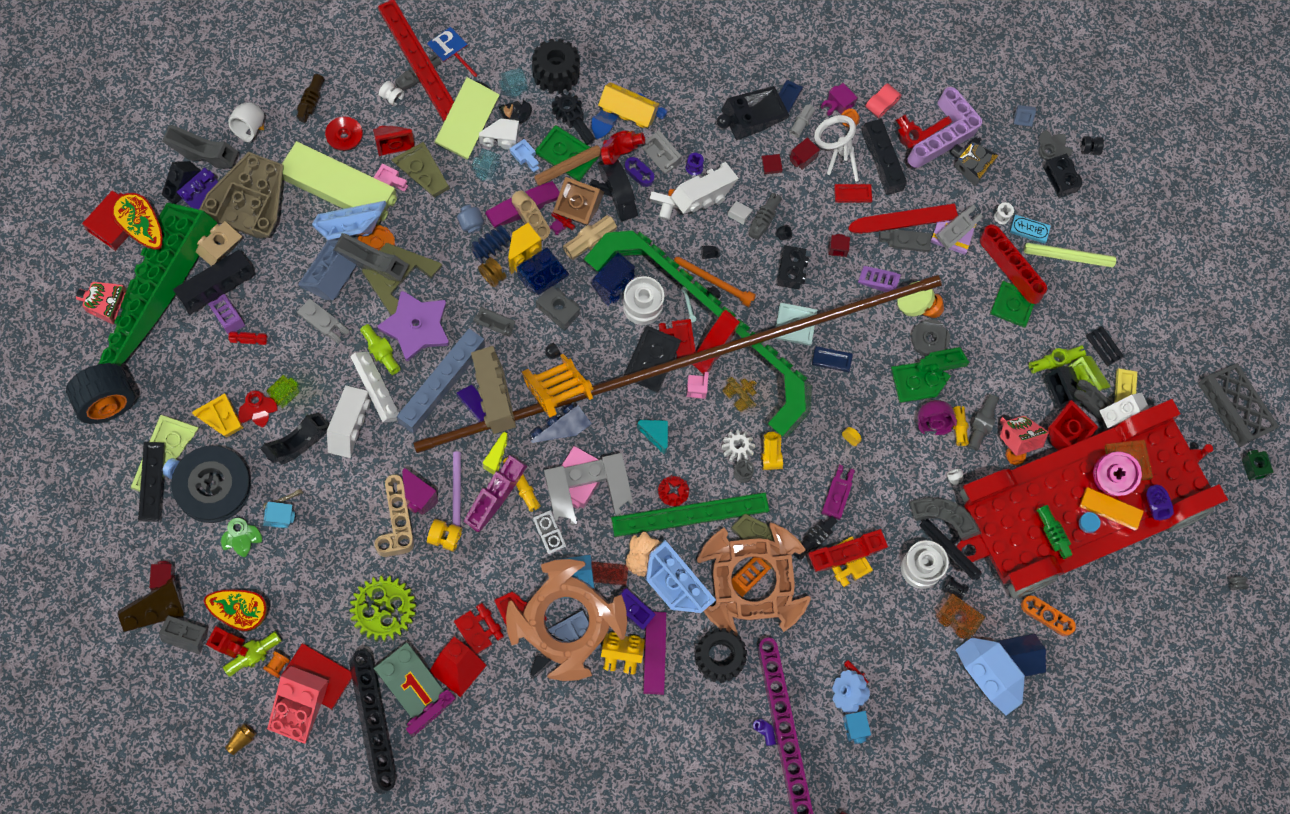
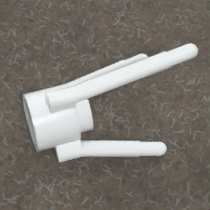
(844, 151)

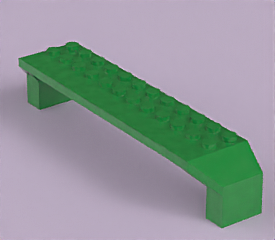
(797, 388)

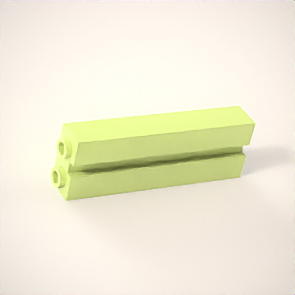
(334, 180)

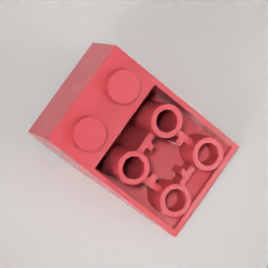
(297, 704)

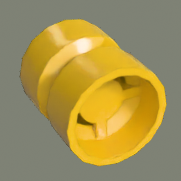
(437, 534)

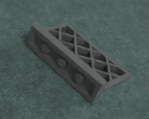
(1228, 410)

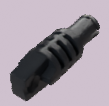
(816, 536)

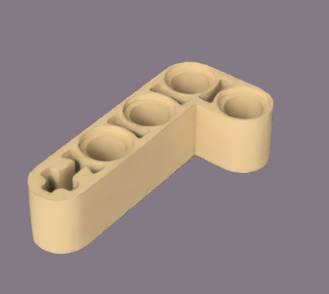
(396, 515)

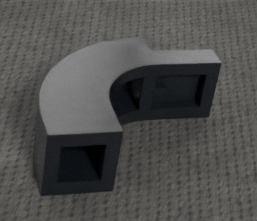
(620, 188)
(298, 441)

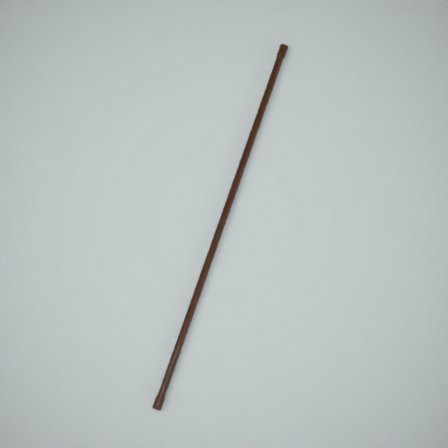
(923, 285)

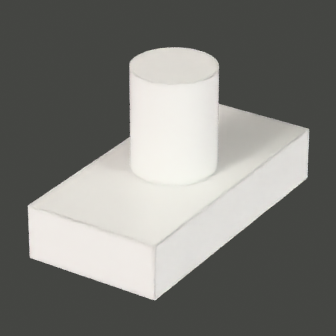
(666, 202)

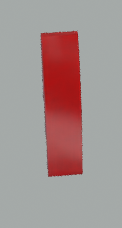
(719, 334)

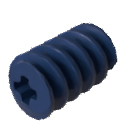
(490, 243)

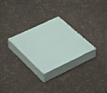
(790, 313)

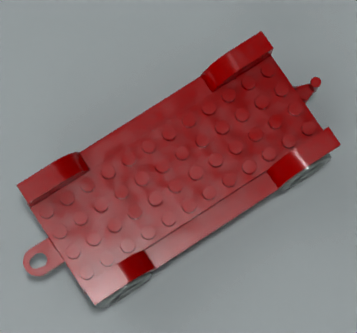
(1008, 501)

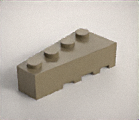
(493, 390)

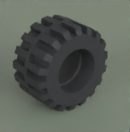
(716, 672)

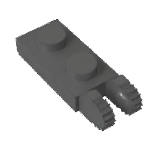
(1092, 399)

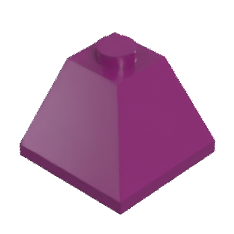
(418, 494)

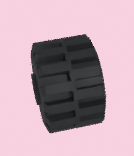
(556, 66)

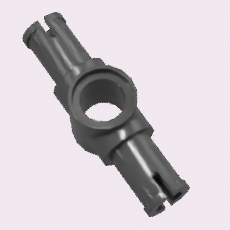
(983, 422)

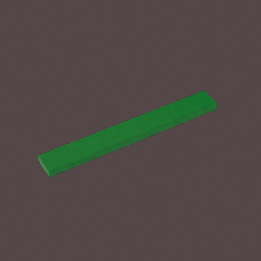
(689, 514)

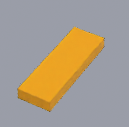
(1111, 508)

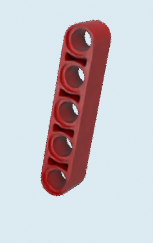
(1013, 264)

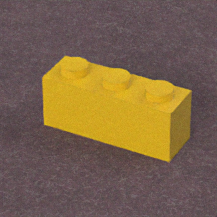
(628, 105)

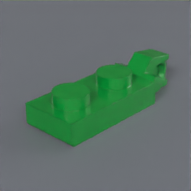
(943, 360)

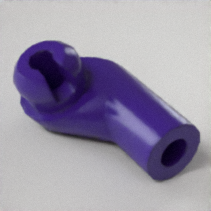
(765, 729)

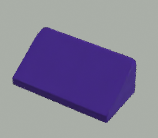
(471, 399)

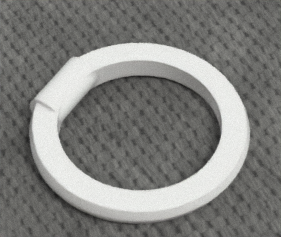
(830, 121)

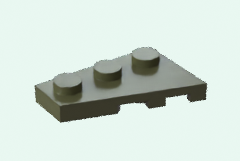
(422, 169)
(751, 528)

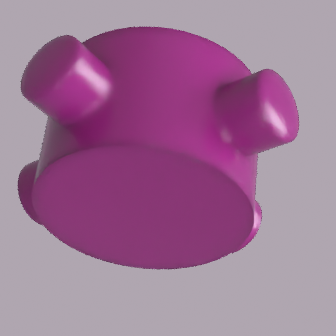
(557, 227)

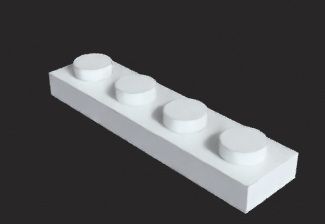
(375, 386)

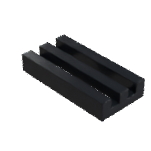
(1107, 361)

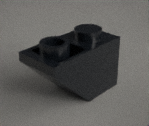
(178, 176)

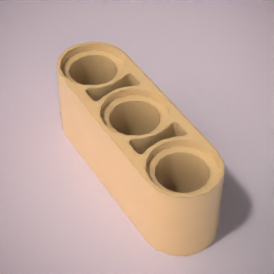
(530, 213)

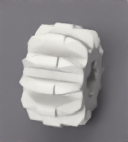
(733, 440)

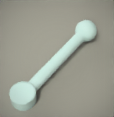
(691, 316)

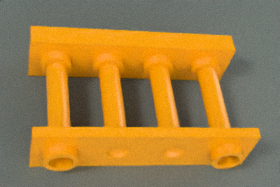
(545, 396)

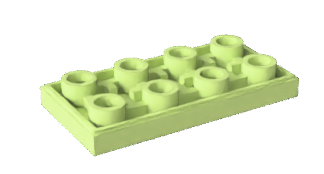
(466, 118)

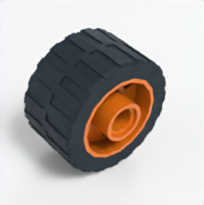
(100, 393)

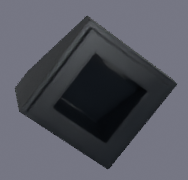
(540, 664)

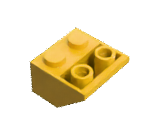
(523, 245)

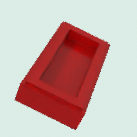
(853, 193)

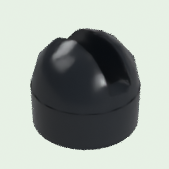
(784, 232)
(552, 351)

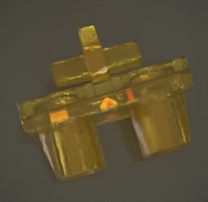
(745, 400)

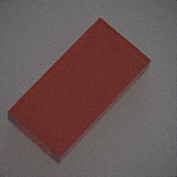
(610, 573)

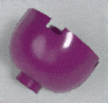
(940, 417)

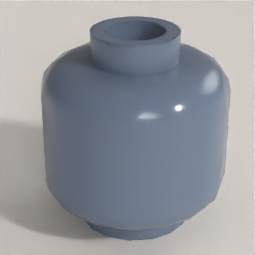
(470, 219)

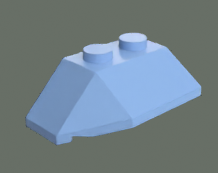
(350, 221)
(676, 581)
(993, 672)

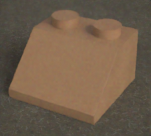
(578, 201)

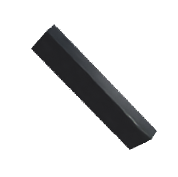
(151, 482)

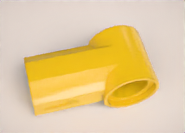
(772, 453)

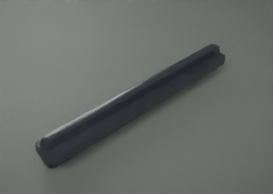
(951, 550)

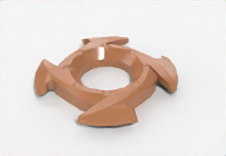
(778, 555)
(533, 628)

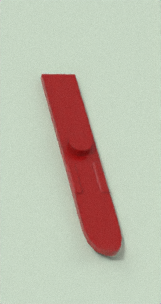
(904, 219)

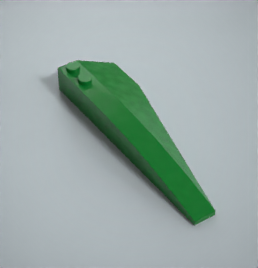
(156, 278)

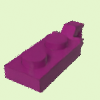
(431, 712)

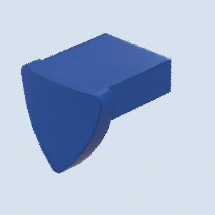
(603, 123)

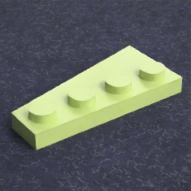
(174, 435)

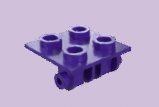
(197, 188)

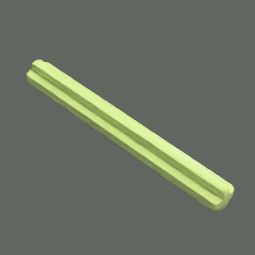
(1068, 254)

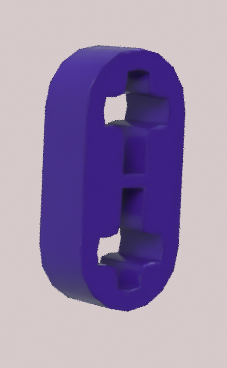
(642, 168)

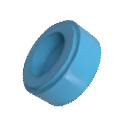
(1089, 522)

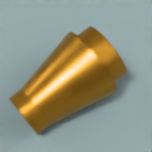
(241, 738)

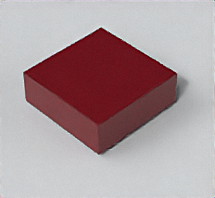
(771, 164)

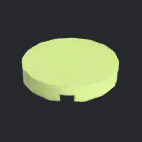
(916, 303)

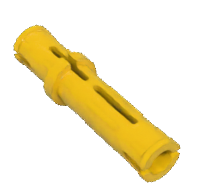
(526, 493)

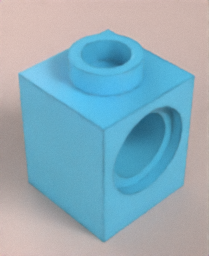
(278, 515)

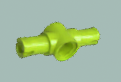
(380, 349)
(1065, 356)
(255, 653)

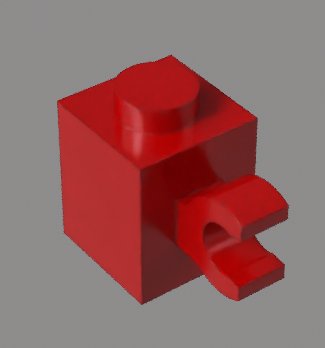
(226, 643)

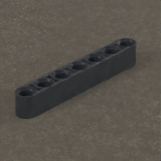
(368, 730)

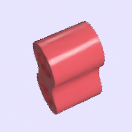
(883, 100)

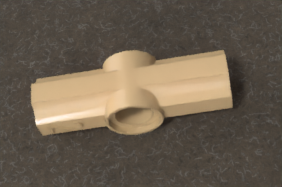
(589, 237)

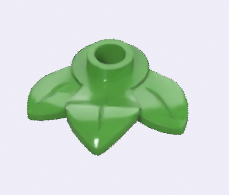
(240, 540)

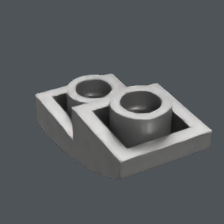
(549, 532)

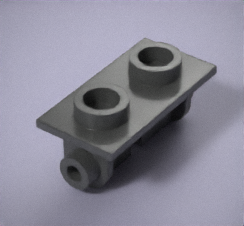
(494, 321)

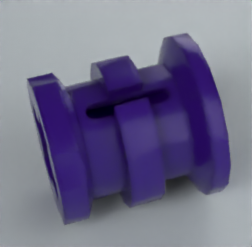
(692, 161)

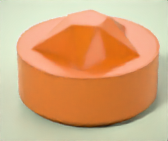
(853, 115)
(1013, 459)

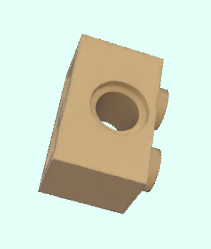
(225, 236)

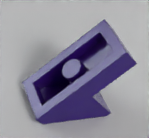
(637, 612)

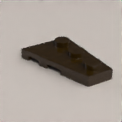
(152, 608)

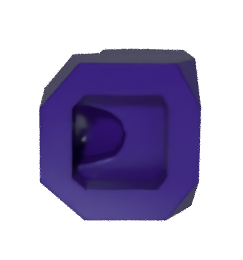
(1159, 502)

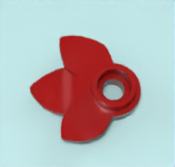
(257, 411)

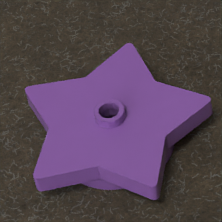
(415, 338)

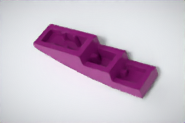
(507, 213)
(495, 494)
(655, 655)

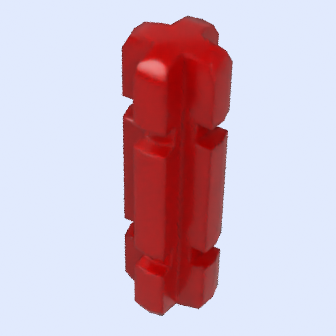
(248, 338)

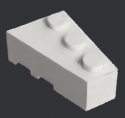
(705, 191)
(347, 421)

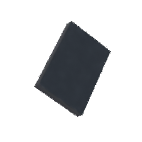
(652, 350)

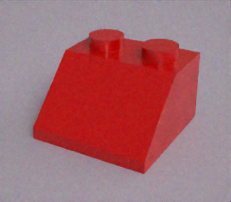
(1070, 427)

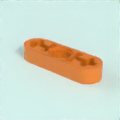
(1046, 607)

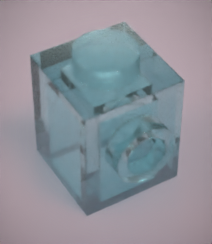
(513, 82)
(486, 164)

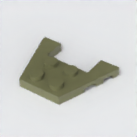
(385, 287)

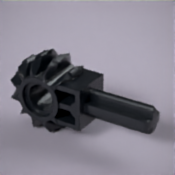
(573, 116)

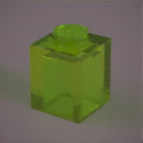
(283, 391)

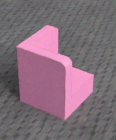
(697, 386)

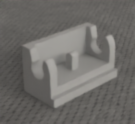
(662, 152)

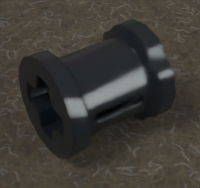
(955, 588)

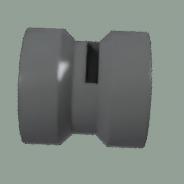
(741, 468)

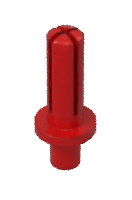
(566, 222)
(850, 666)

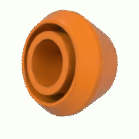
(936, 309)

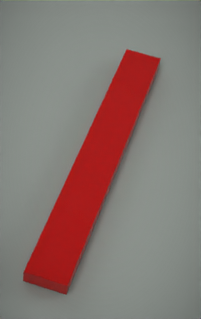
(417, 57)

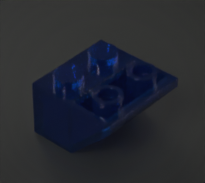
(541, 272)
(613, 279)

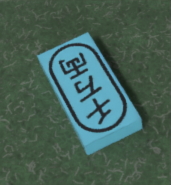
(1030, 229)

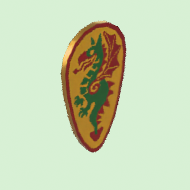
(138, 220)
(237, 608)

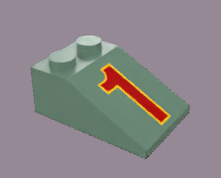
(409, 680)

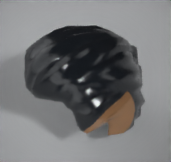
(516, 111)

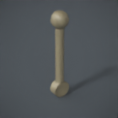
(296, 493)

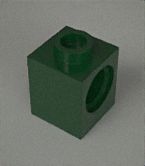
(1253, 472)

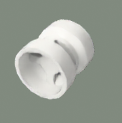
(390, 92)

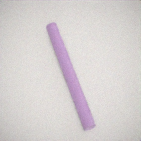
(456, 488)

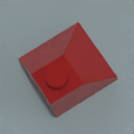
(393, 139)
(457, 666)

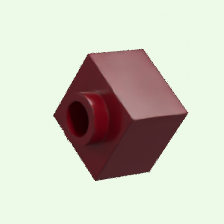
(839, 245)

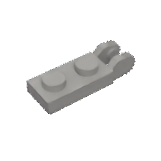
(958, 227)
(321, 320)

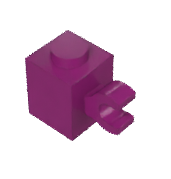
(839, 99)

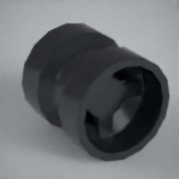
(1092, 145)

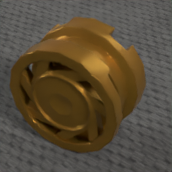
(492, 272)

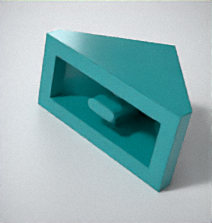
(656, 432)

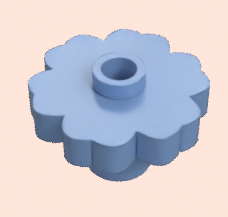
(850, 691)

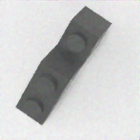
(197, 148)
(370, 258)

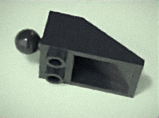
(752, 112)

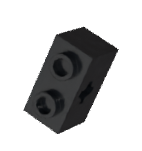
(1063, 385)

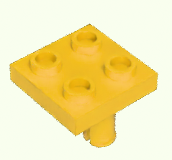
(628, 649)

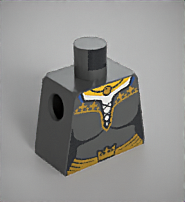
(974, 161)

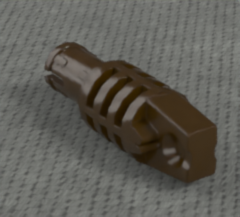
(310, 98)

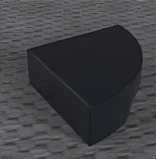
(709, 252)

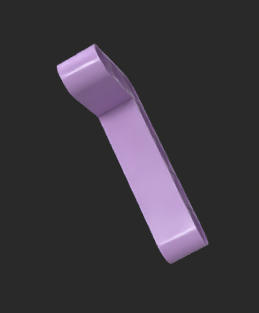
(964, 126)

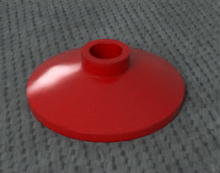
(341, 126)

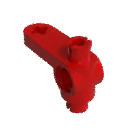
(919, 135)
(620, 143)

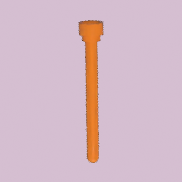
(745, 297)

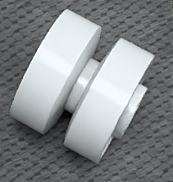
(643, 300)
(924, 564)

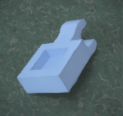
(525, 153)

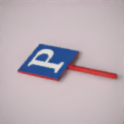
(447, 45)

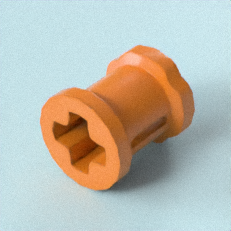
(276, 664)

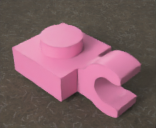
(390, 177)

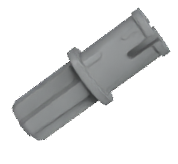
(802, 121)

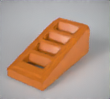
(740, 584)

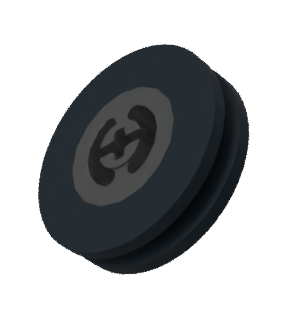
(194, 473)

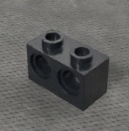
(1059, 177)
(790, 267)

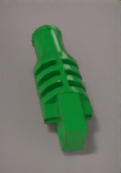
(1055, 532)

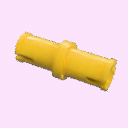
(961, 427)

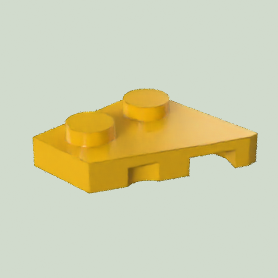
(220, 416)

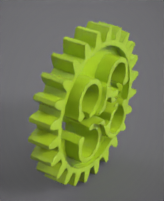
(392, 592)

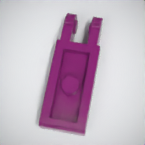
(838, 494)

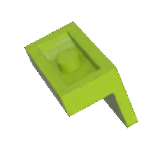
(1088, 370)

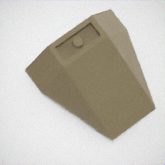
(247, 196)

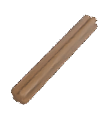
(567, 165)

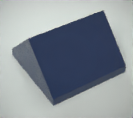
(1027, 653)

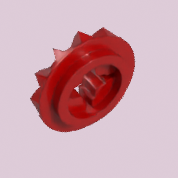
(673, 499)

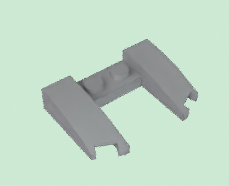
(561, 479)

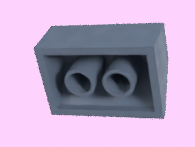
(327, 273)

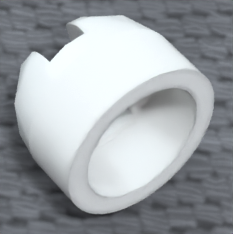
(955, 476)

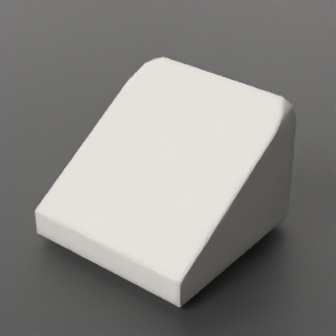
(739, 212)

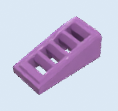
(881, 273)
(231, 324)

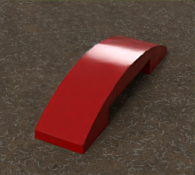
(848, 551)

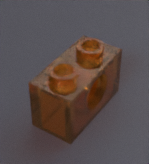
(971, 618)

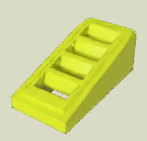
(494, 458)

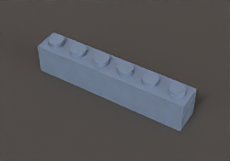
(440, 381)

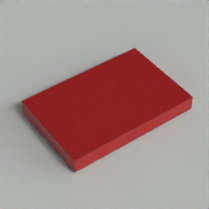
(319, 665)

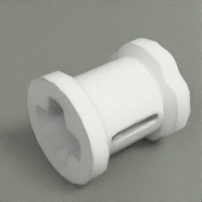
(1005, 213)

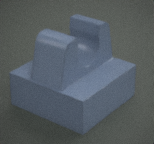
(1024, 115)

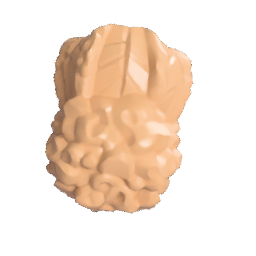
(639, 553)

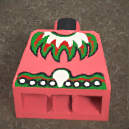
(102, 300)
(1022, 434)

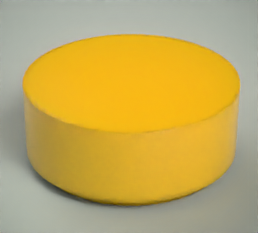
(851, 436)

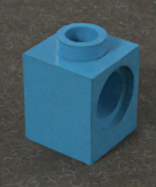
(857, 727)

